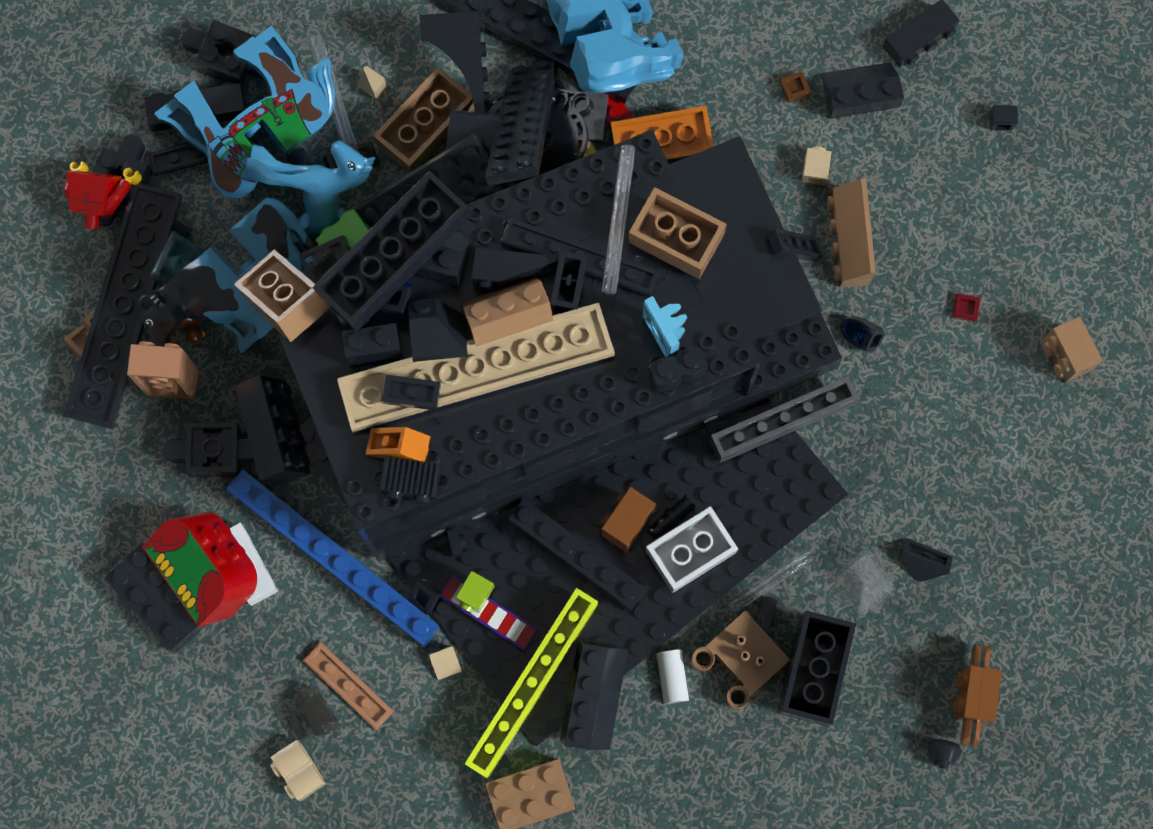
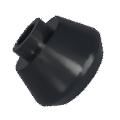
(943, 752)

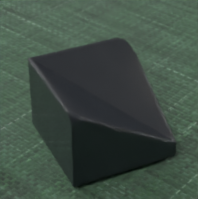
(1003, 117)

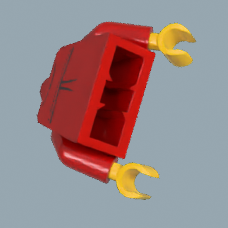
(96, 192)

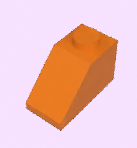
(398, 443)

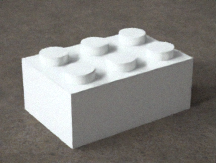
(691, 549)

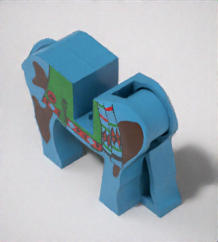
(289, 115)

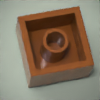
(628, 519)

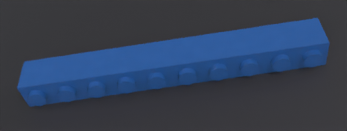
(333, 558)

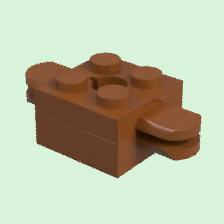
(977, 695)

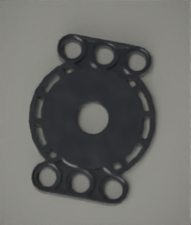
(565, 126)

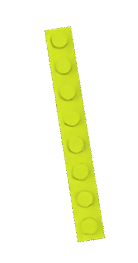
(531, 683)

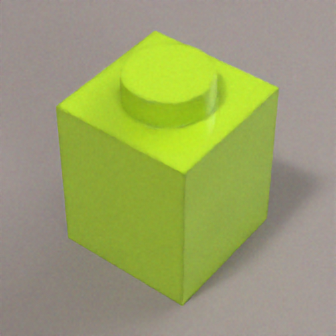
(474, 593)

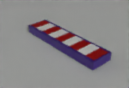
(493, 617)

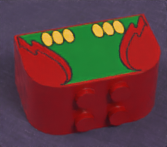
(203, 566)

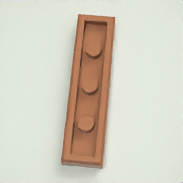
(348, 685)

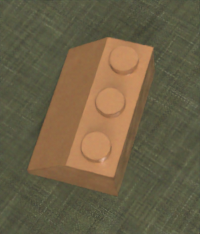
(507, 311)

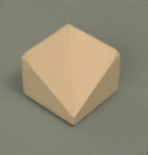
(372, 82)

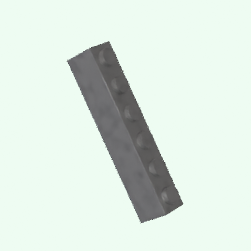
(783, 419)

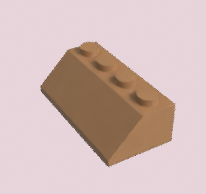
(852, 234)

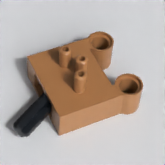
(746, 652)

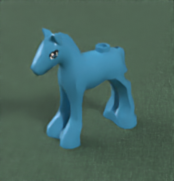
(319, 184)

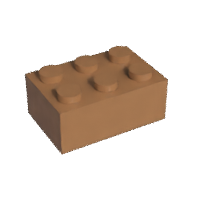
(677, 233)
(530, 796)

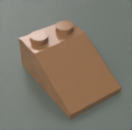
(282, 295)

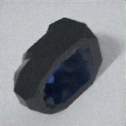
(862, 333)

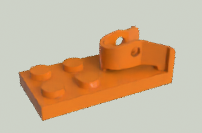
(678, 132)

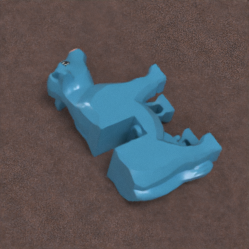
(606, 48)

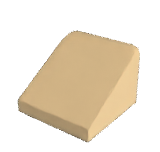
(445, 663)

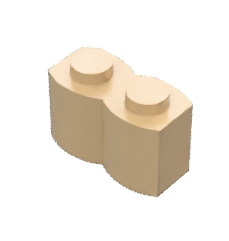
(297, 770)

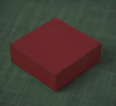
(966, 307)

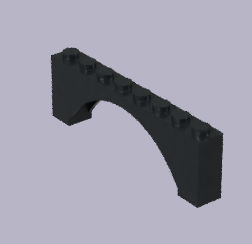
(460, 39)

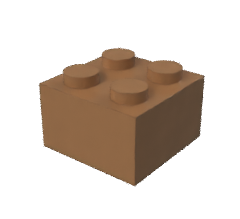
(1071, 350)

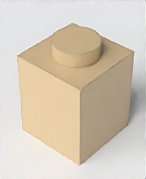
(816, 166)

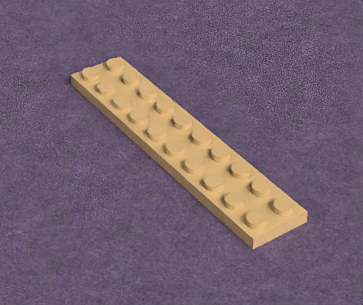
(546, 349)

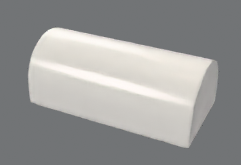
(672, 676)

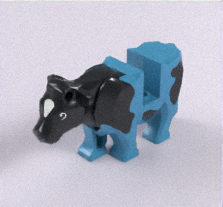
(206, 285)

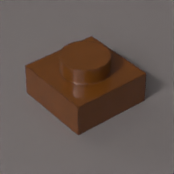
(795, 87)

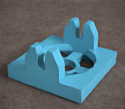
(663, 326)

